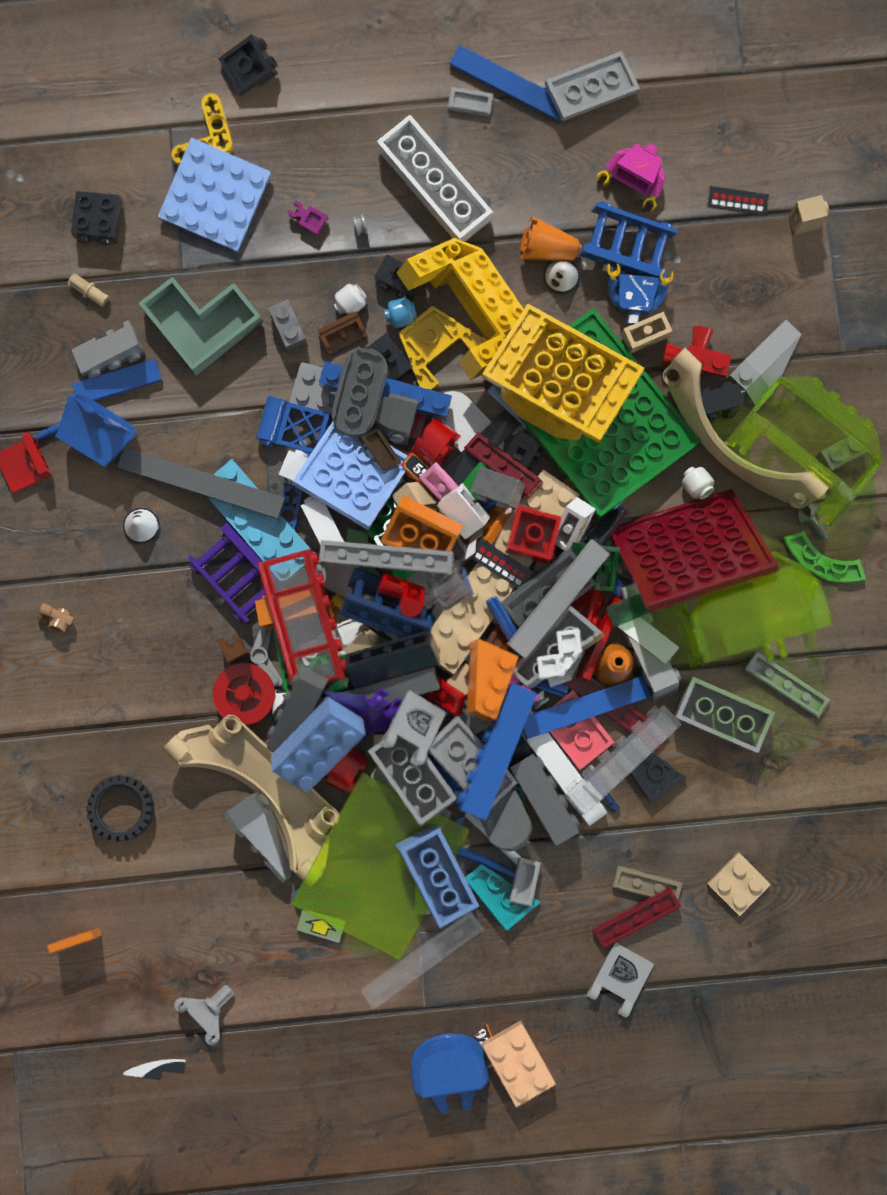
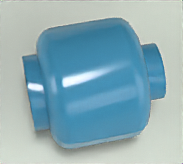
(400, 312)

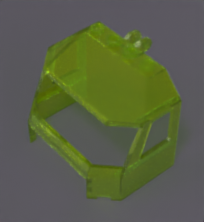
(842, 416)
(754, 614)

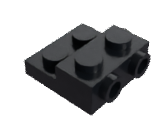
(248, 64)

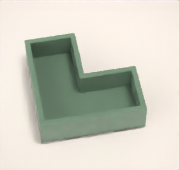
(203, 333)

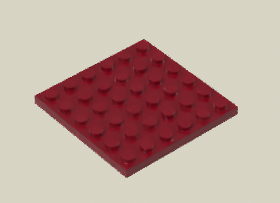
(692, 550)

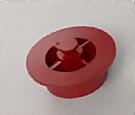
(244, 692)

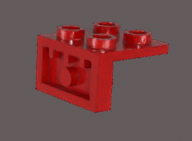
(24, 463)

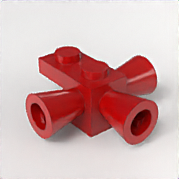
(712, 361)

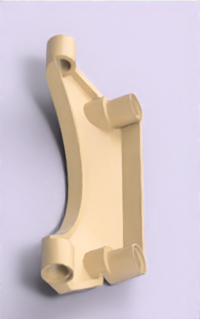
(249, 760)

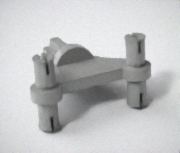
(206, 1011)

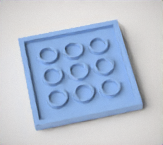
(214, 194)
(347, 478)

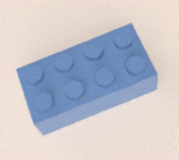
(317, 745)
(437, 875)

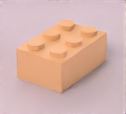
(518, 1063)

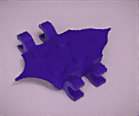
(372, 710)

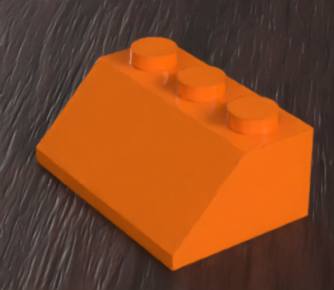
(420, 528)

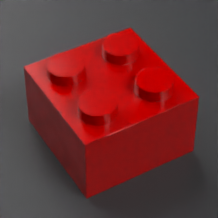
(533, 534)

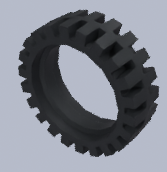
(93, 808)

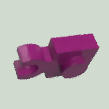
(311, 219)

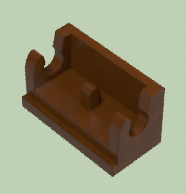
(342, 333)
(235, 651)

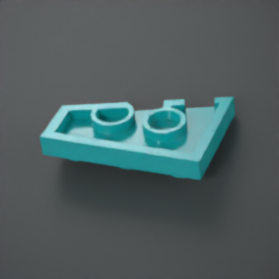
(495, 895)

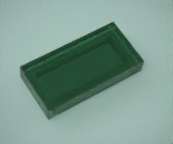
(626, 610)

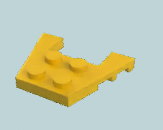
(429, 338)

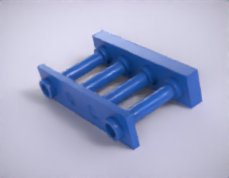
(631, 264)

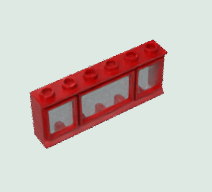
(303, 615)

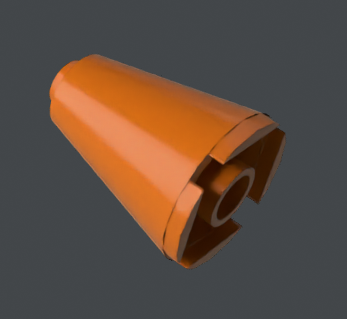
(547, 242)
(608, 672)

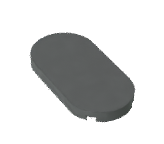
(359, 391)
(508, 823)

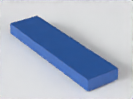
(119, 381)

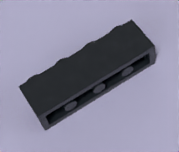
(392, 659)

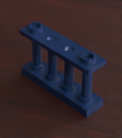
(375, 613)

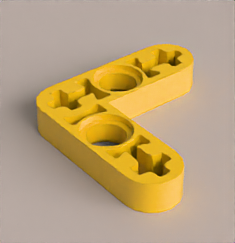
(212, 141)

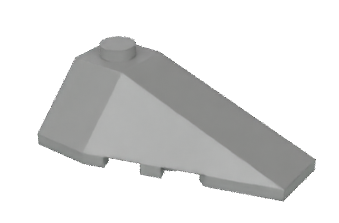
(766, 363)

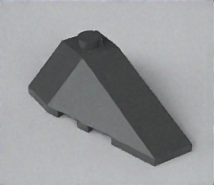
(394, 417)
(257, 823)

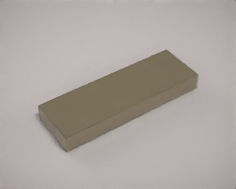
(643, 883)

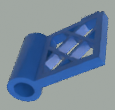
(275, 421)

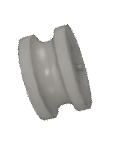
(360, 225)
(540, 700)

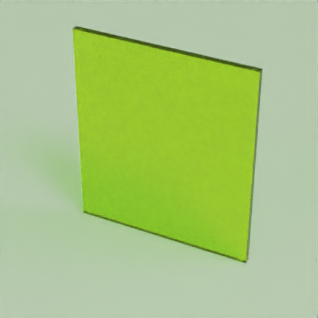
(359, 874)

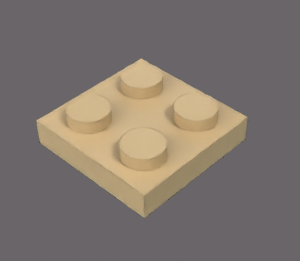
(738, 884)

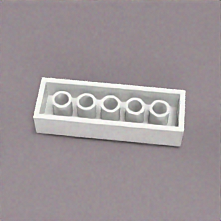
(434, 180)

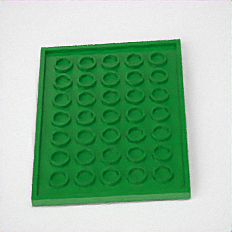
(636, 447)

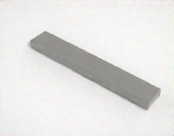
(386, 557)
(558, 598)

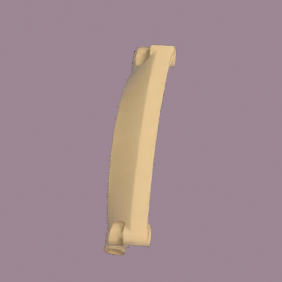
(689, 402)

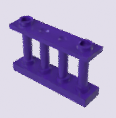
(243, 553)

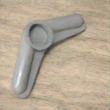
(260, 656)

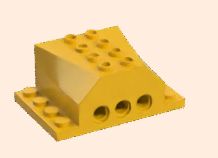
(560, 377)

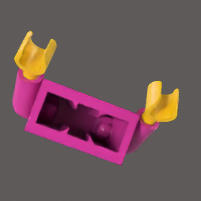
(637, 169)

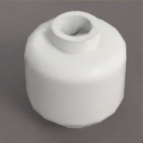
(350, 299)
(698, 482)

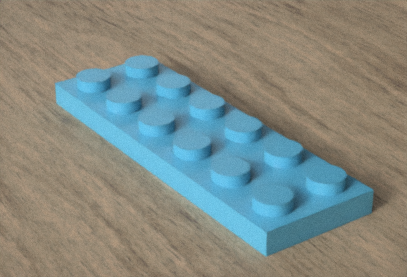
(264, 534)

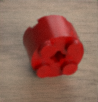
(436, 442)
(344, 772)

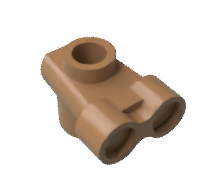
(58, 620)

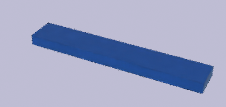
(504, 81)
(585, 707)

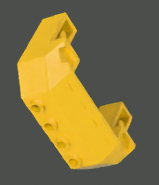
(477, 288)

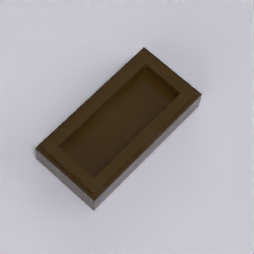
(379, 450)

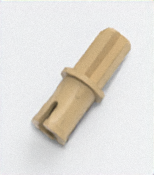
(88, 290)

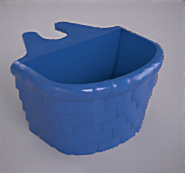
(94, 429)
(449, 1066)

